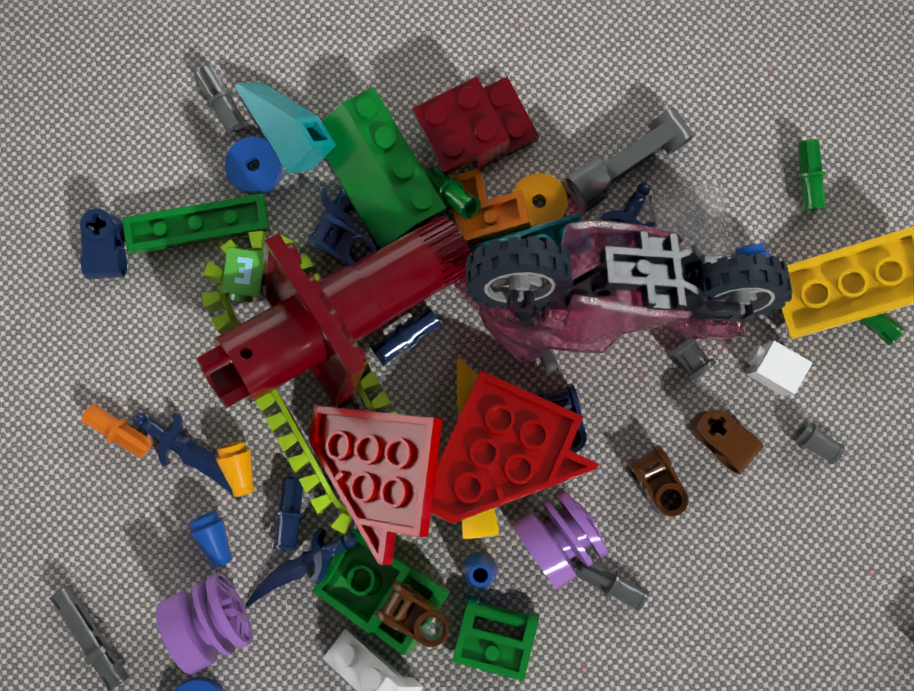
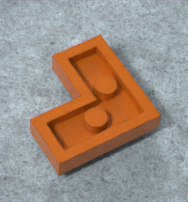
(496, 216)

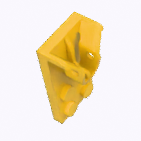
(851, 284)

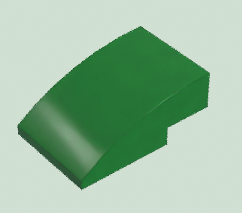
(361, 586)

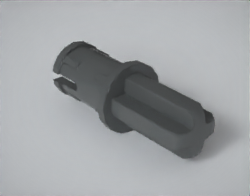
(219, 99)
(613, 584)

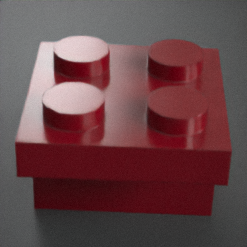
(475, 124)

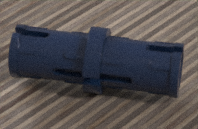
(406, 336)

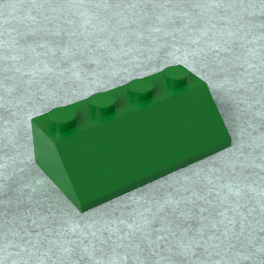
(379, 169)

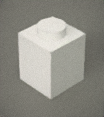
(778, 367)

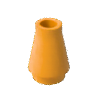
(236, 465)

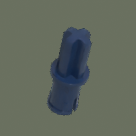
(289, 514)

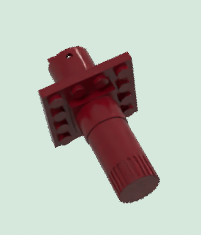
(320, 321)

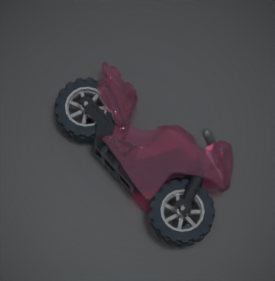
(624, 284)

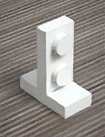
(364, 667)

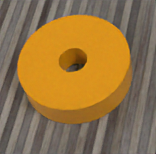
(550, 191)

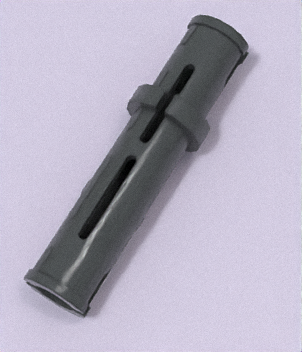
(93, 644)

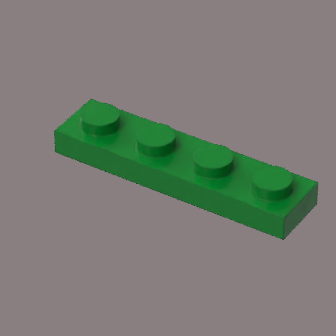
(195, 224)

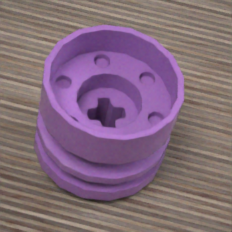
(560, 538)
(203, 624)

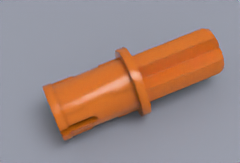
(117, 431)

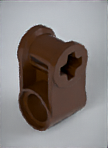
(730, 442)
(657, 480)
(411, 614)

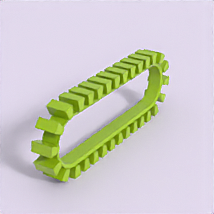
(218, 300)

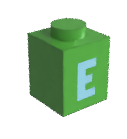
(243, 274)

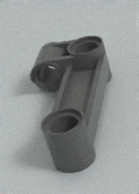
(593, 180)

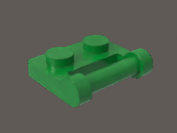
(493, 650)

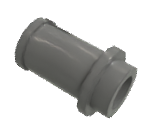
(810, 437)

